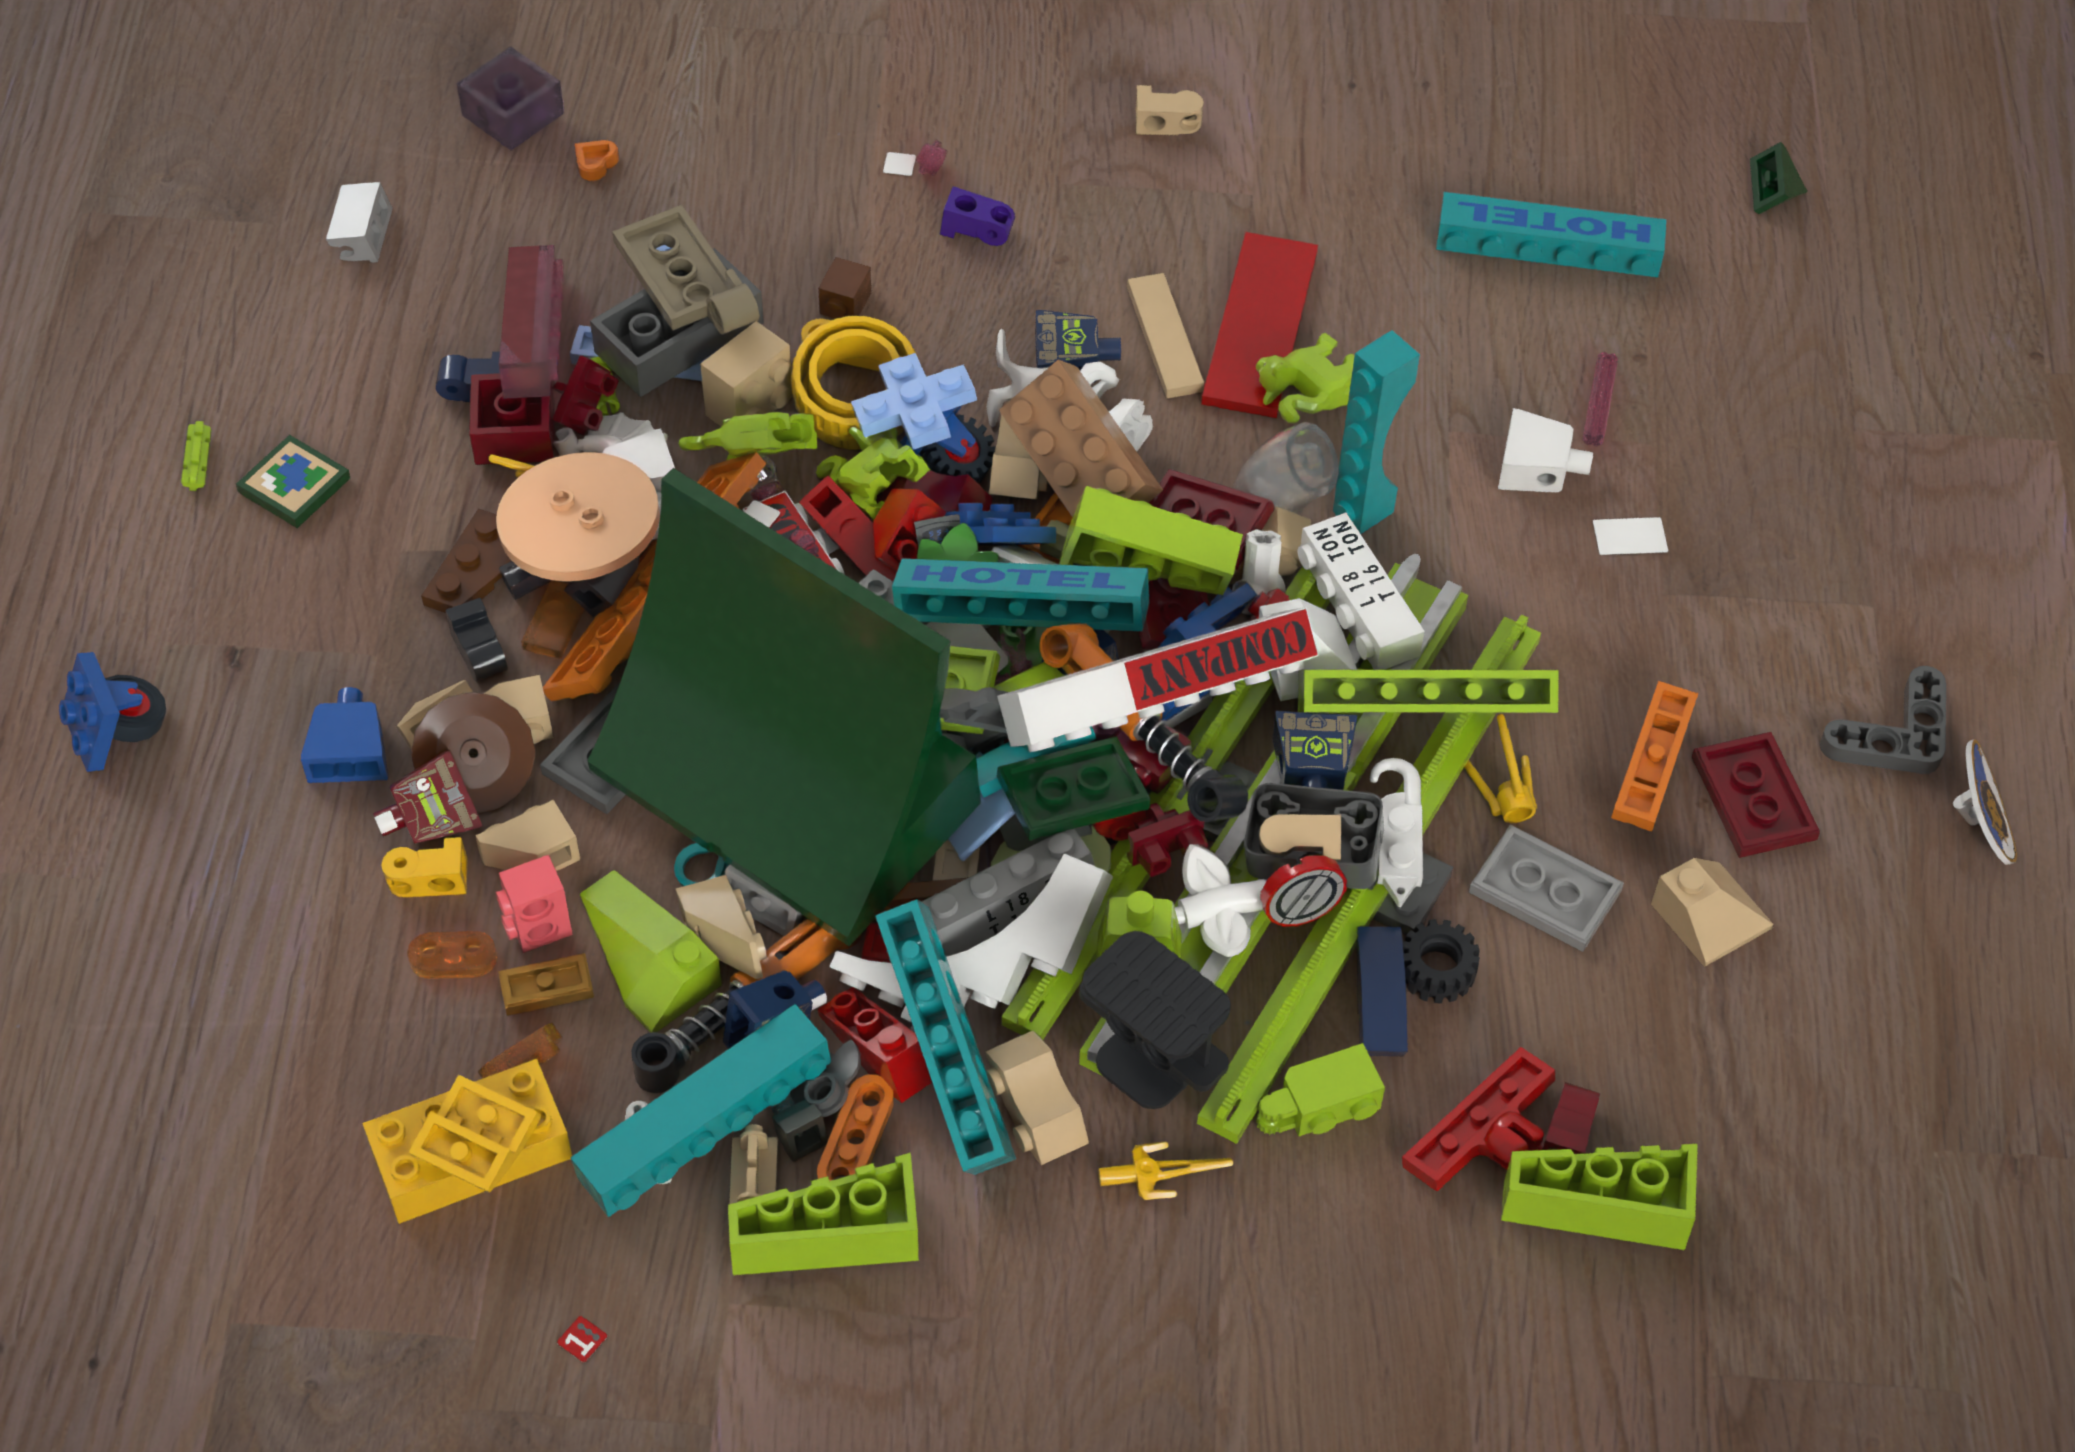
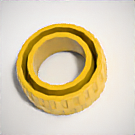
(824, 347)

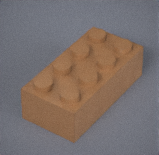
(1076, 438)

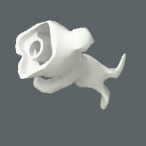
(1127, 413)

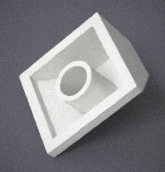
(1329, 640)

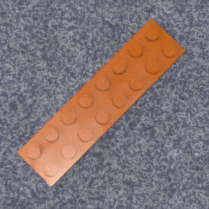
(613, 631)

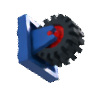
(963, 452)

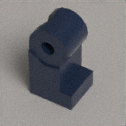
(456, 371)

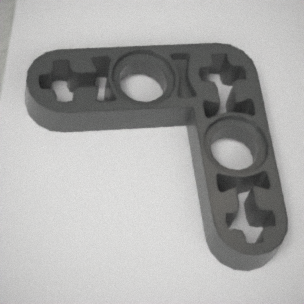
(1904, 741)

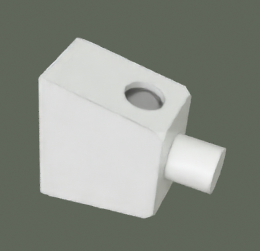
(1540, 454)

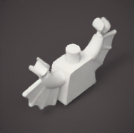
(626, 439)

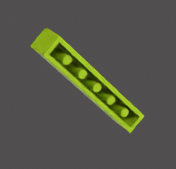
(1428, 691)

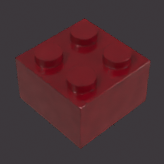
(509, 426)

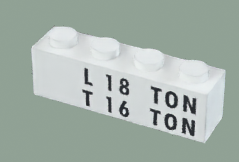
(1360, 592)

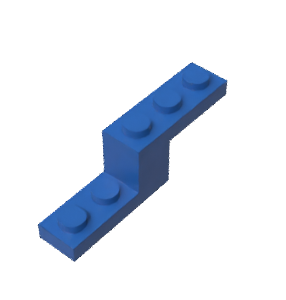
(1206, 620)

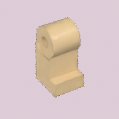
(1167, 112)
(1291, 833)

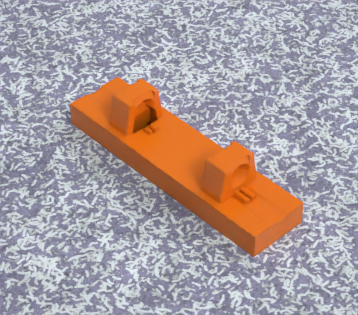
(1654, 756)

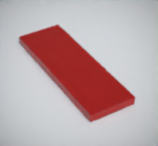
(1259, 320)

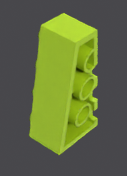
(1136, 535)
(1606, 1193)
(829, 1223)

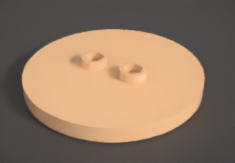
(578, 516)

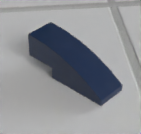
(1381, 991)

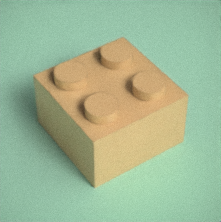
(747, 375)

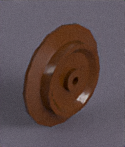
(493, 729)

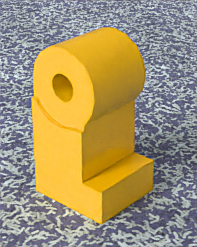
(427, 871)

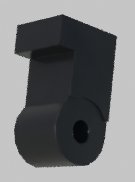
(601, 592)
(476, 639)

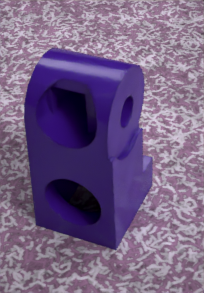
(976, 217)

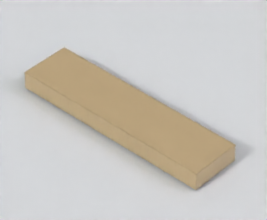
(1165, 335)

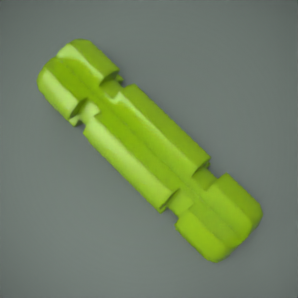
(196, 456)

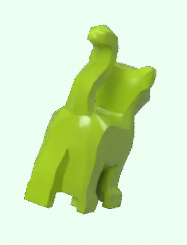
(1314, 375)
(758, 433)
(873, 468)

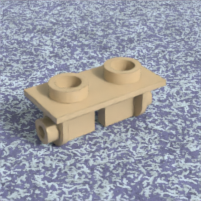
(753, 1164)

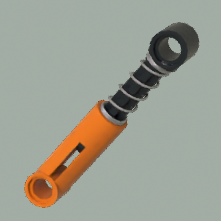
(1209, 792)
(795, 952)

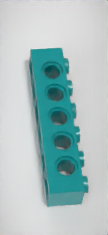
(945, 1037)

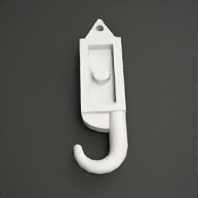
(1402, 847)

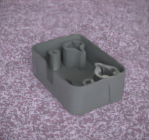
(1358, 842)

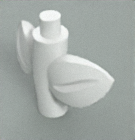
(1217, 902)

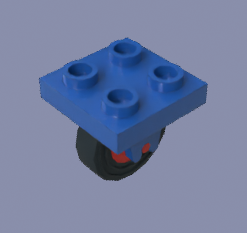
(107, 710)

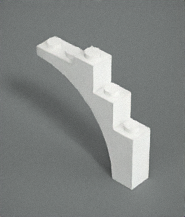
(1048, 931)

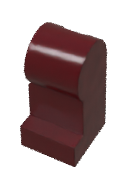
(1572, 1119)

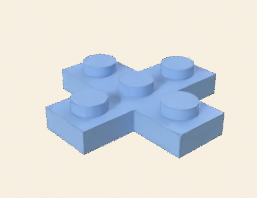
(914, 401)

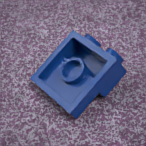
(1003, 525)

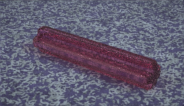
(1600, 399)

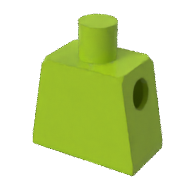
(1142, 914)

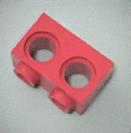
(533, 904)

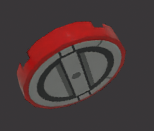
(1304, 891)

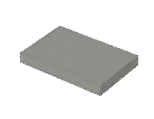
(1546, 887)

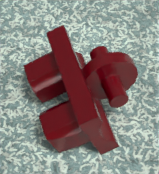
(581, 395)
(1162, 835)

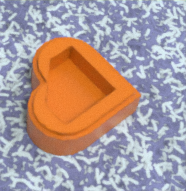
(595, 158)

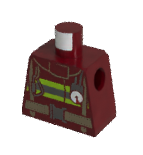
(430, 802)

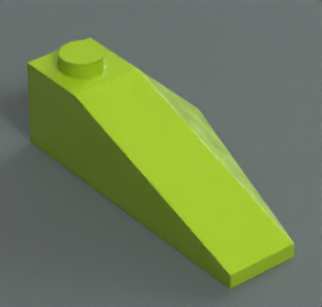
(650, 952)

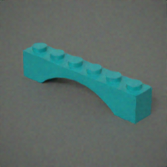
(1379, 384)

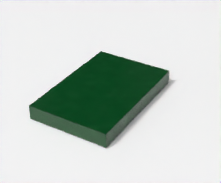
(1073, 788)

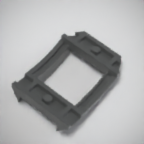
(976, 710)

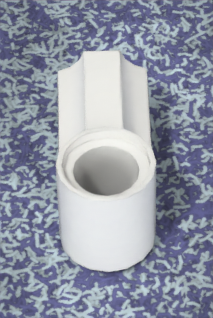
(1261, 563)

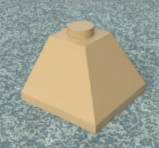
(1708, 909)

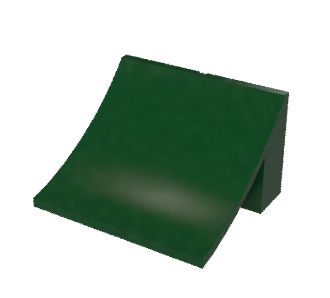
(784, 716)

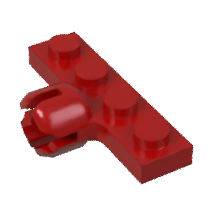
(1484, 1122)

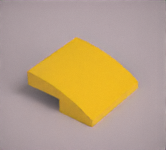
(475, 1134)

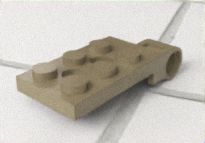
(685, 299)

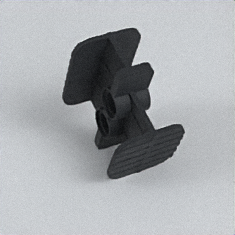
(1159, 1020)

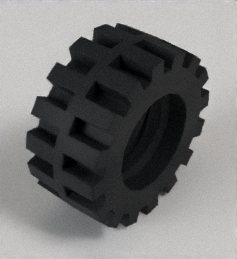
(1443, 940)

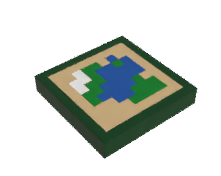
(293, 481)

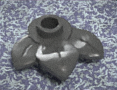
(830, 1088)

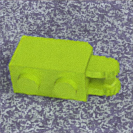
(1323, 1094)

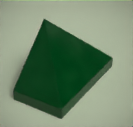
(1774, 178)

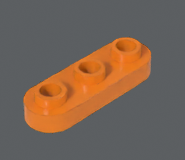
(860, 1121)

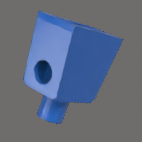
(345, 741)

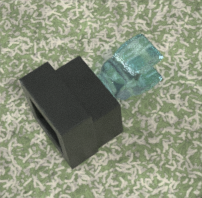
(799, 1127)

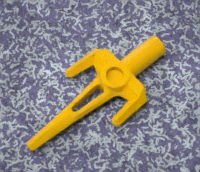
(1147, 1171)

